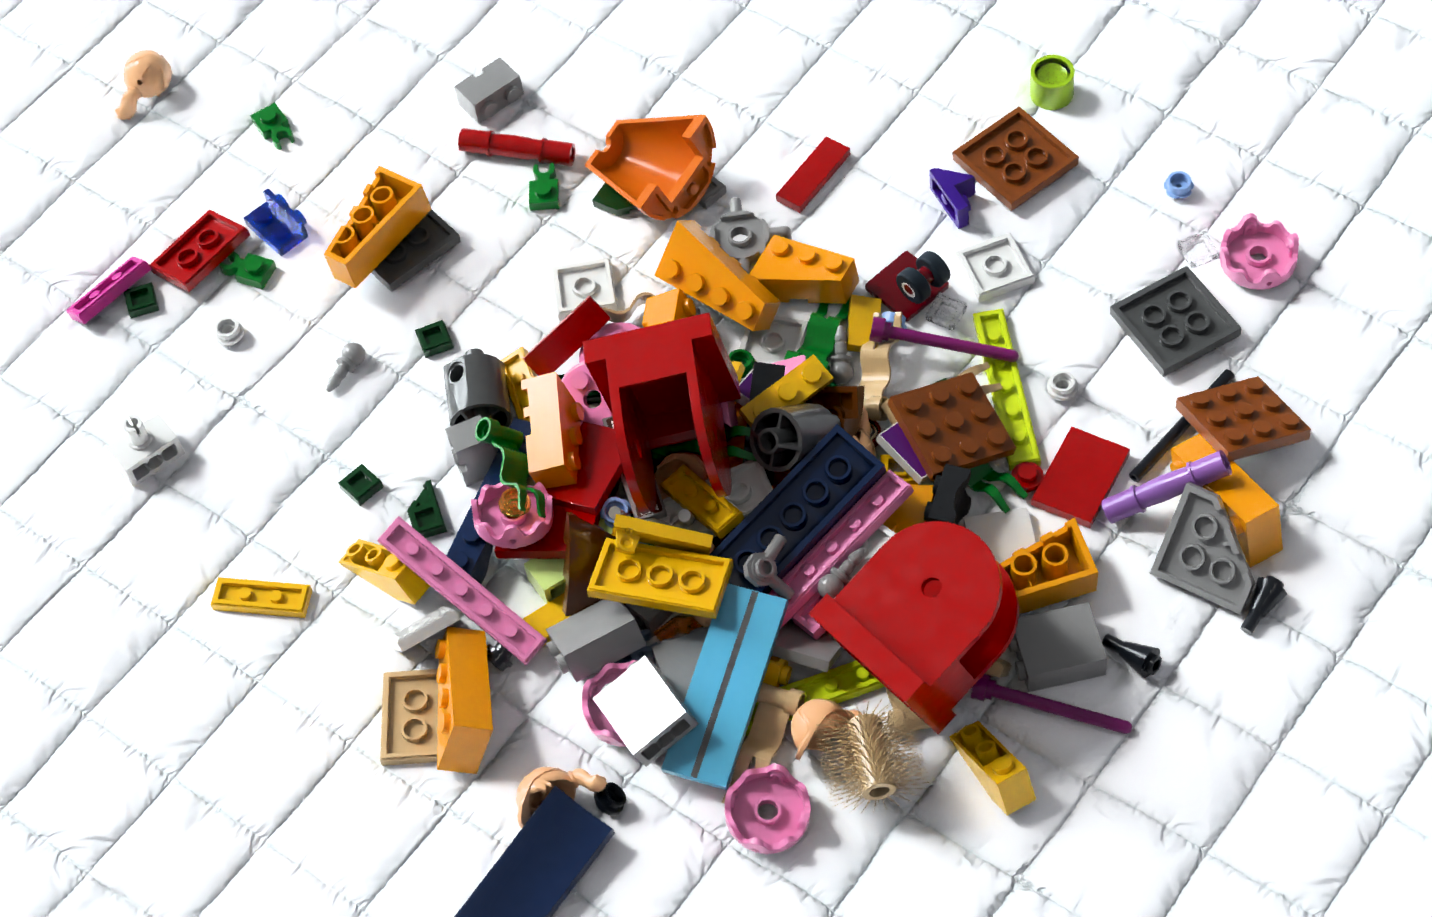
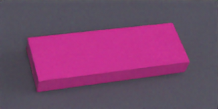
(108, 290)

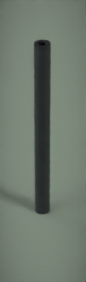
(1172, 436)

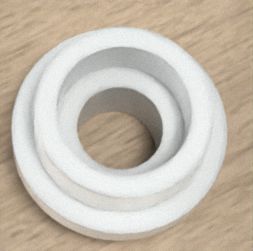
(222, 330)
(1065, 379)

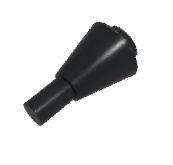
(1266, 596)
(1140, 657)

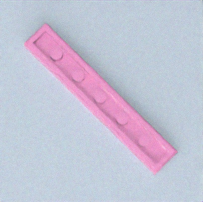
(844, 539)
(462, 590)

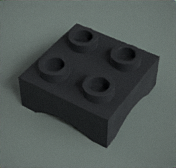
(950, 498)

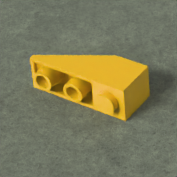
(384, 571)
(995, 767)

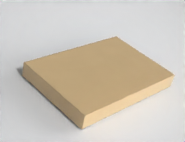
(409, 717)

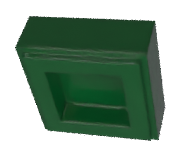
(141, 300)
(434, 339)
(360, 485)

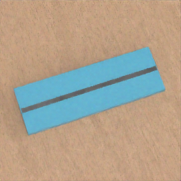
(727, 685)

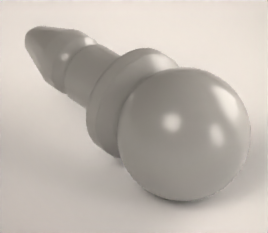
(351, 356)
(841, 367)
(834, 582)

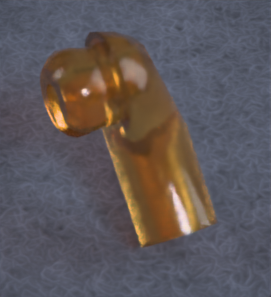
(677, 625)

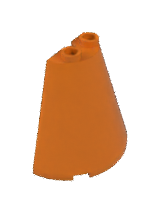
(658, 163)

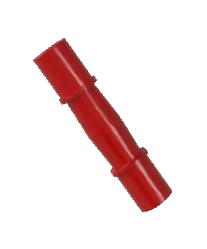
(516, 146)

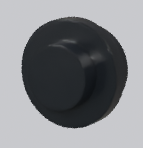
(499, 656)
(611, 799)

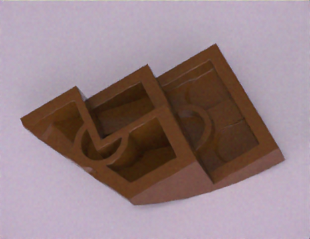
(845, 403)
(582, 553)

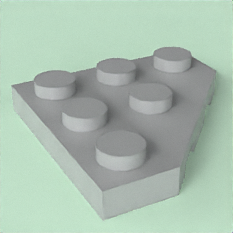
(1204, 552)

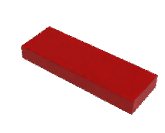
(813, 174)
(566, 337)

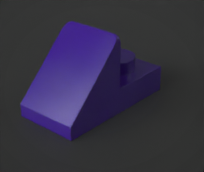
(952, 192)

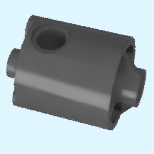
(477, 387)
(788, 433)

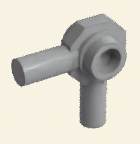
(762, 571)

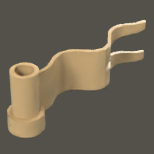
(877, 372)

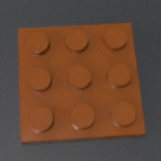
(1015, 158)
(1243, 418)
(951, 425)

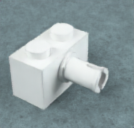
(144, 448)

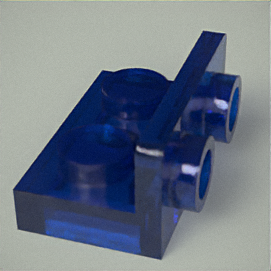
(277, 223)

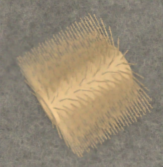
(871, 756)

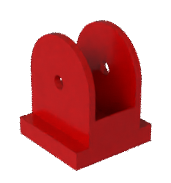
(666, 391)
(926, 616)

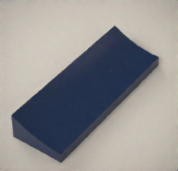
(804, 505)
(541, 862)

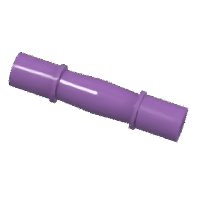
(1166, 486)

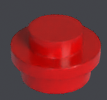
(1028, 475)

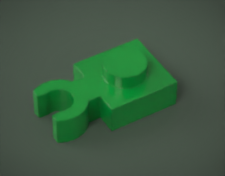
(272, 124)
(544, 190)
(249, 271)

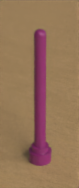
(883, 330)
(987, 689)

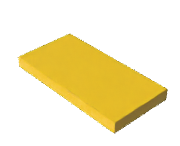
(661, 579)

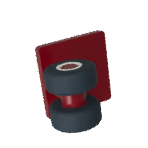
(910, 282)

